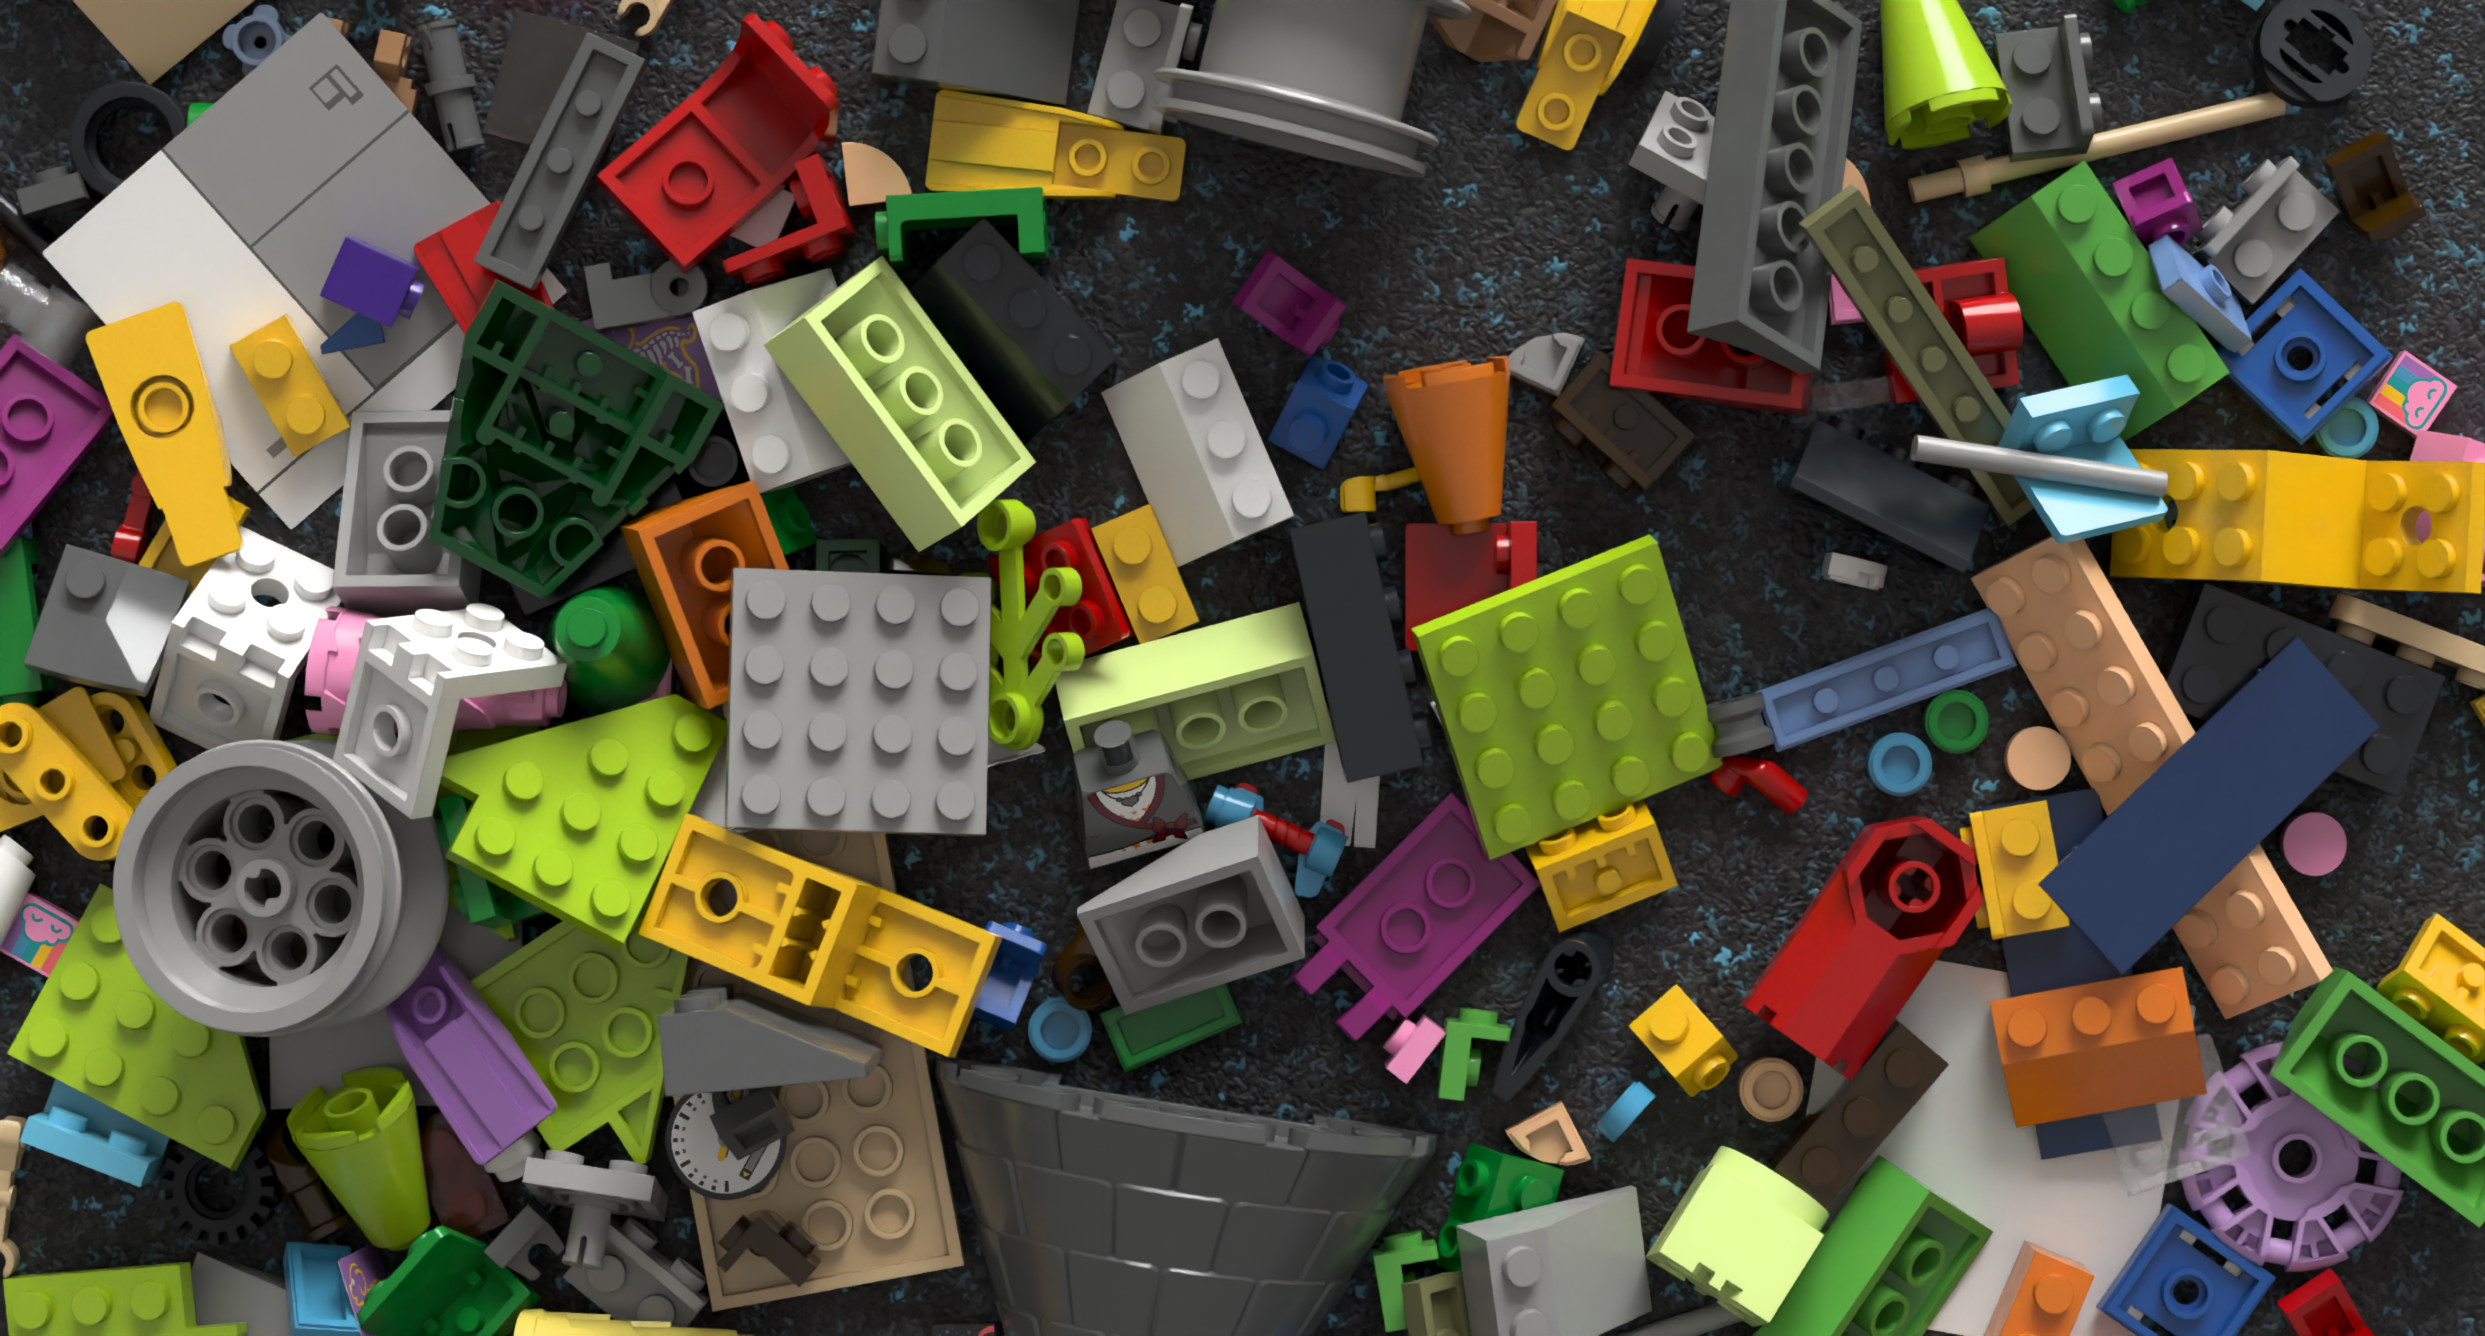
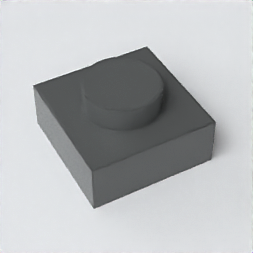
(55, 193)

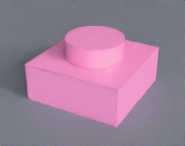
(1411, 1046)

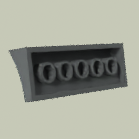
(1771, 166)

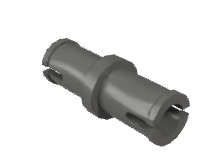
(450, 85)

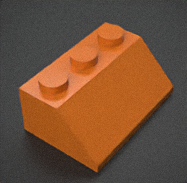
(686, 569)
(2098, 1047)

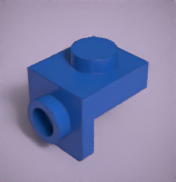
(1318, 411)
(1009, 975)

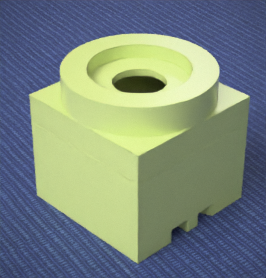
(1741, 1236)

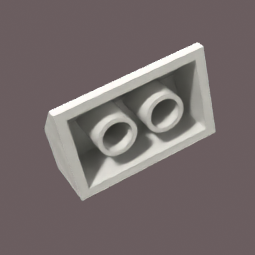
(770, 419)
(1197, 453)

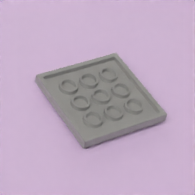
(858, 702)

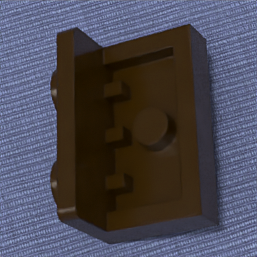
(1621, 425)

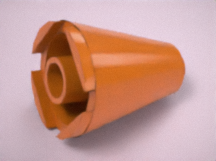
(1456, 436)

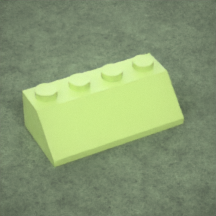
(900, 404)
(1213, 692)

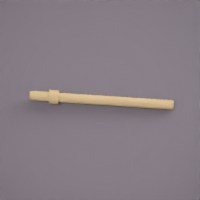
(1976, 175)

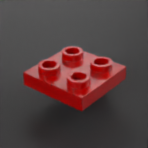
(1981, 314)

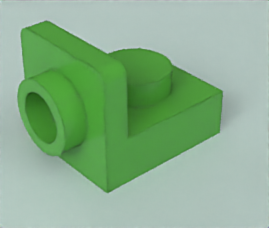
(1457, 1061)
(1397, 1251)

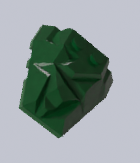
(554, 441)

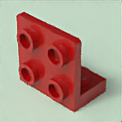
(817, 201)
(1463, 569)

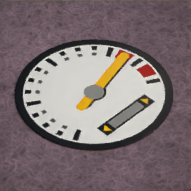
(705, 1161)

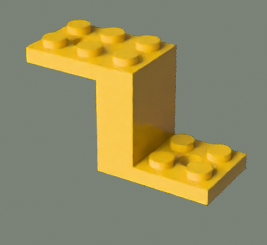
(2310, 522)

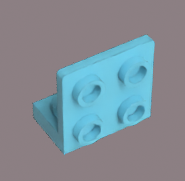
(2087, 426)
(96, 1136)

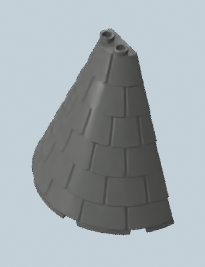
(1163, 1211)

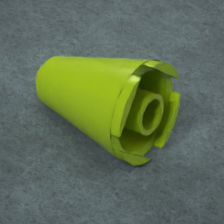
(1935, 74)
(368, 1152)

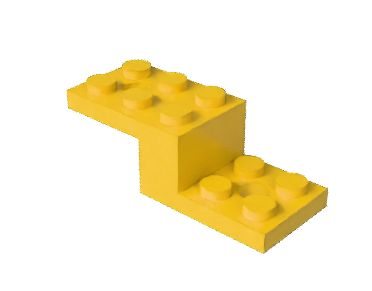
(820, 935)

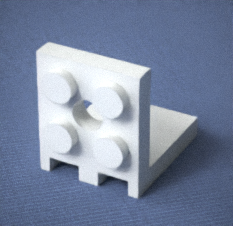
(240, 648)
(416, 675)

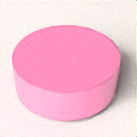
(2312, 843)

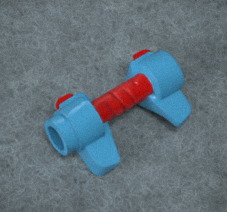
(1317, 848)

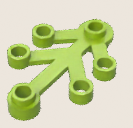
(1017, 699)

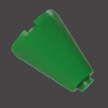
(609, 647)

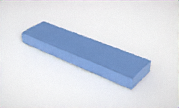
(1886, 678)

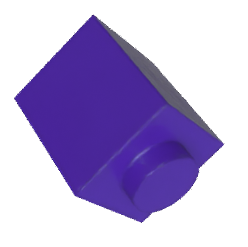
(373, 282)

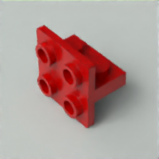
(1099, 613)

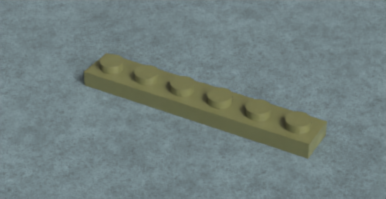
(1914, 336)

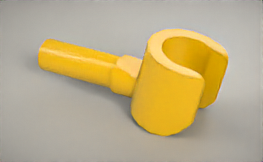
(1359, 493)

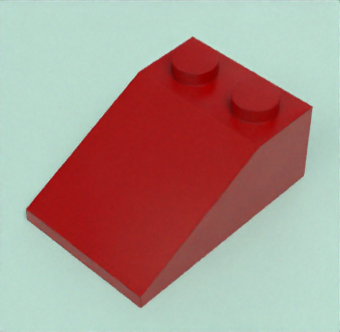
(1663, 359)

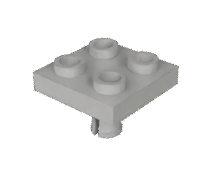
(1677, 154)
(594, 1196)

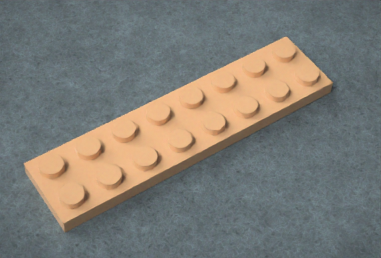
(2120, 731)

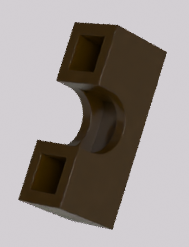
(1859, 1116)

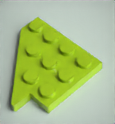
(584, 809)
(592, 1027)
(135, 1053)
(109, 1303)

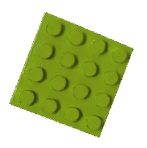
(1568, 696)

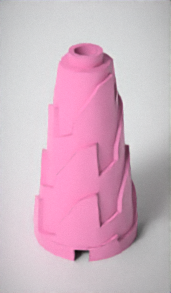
(332, 666)

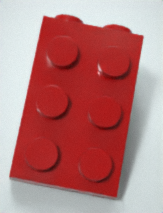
(726, 146)

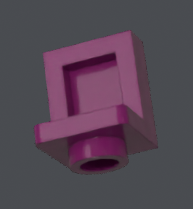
(2158, 204)
(1289, 305)

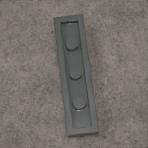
(560, 162)

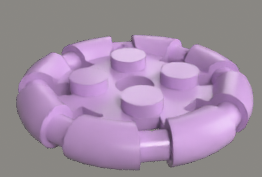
(2299, 1197)

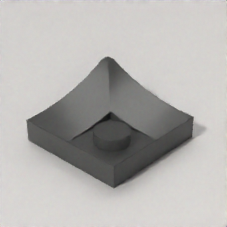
(106, 622)

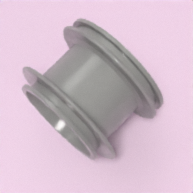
(1312, 78)
(182, 909)

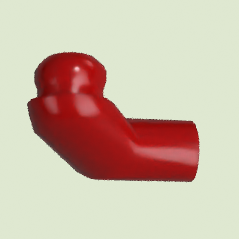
(1763, 776)

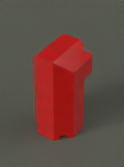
(1868, 940)

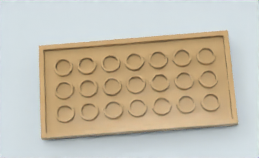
(864, 1153)

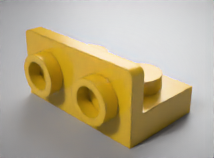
(2013, 856)
(1601, 865)
(2443, 986)

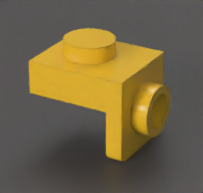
(1685, 1042)

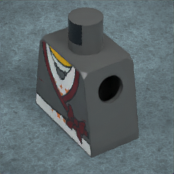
(1131, 796)

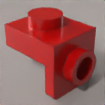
(2322, 1309)

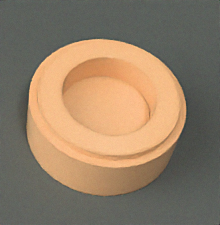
(2037, 758)
(1770, 1089)

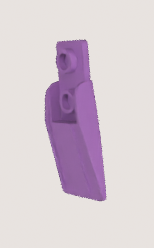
(468, 1060)

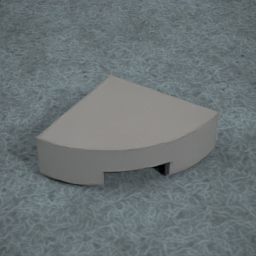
(1546, 361)

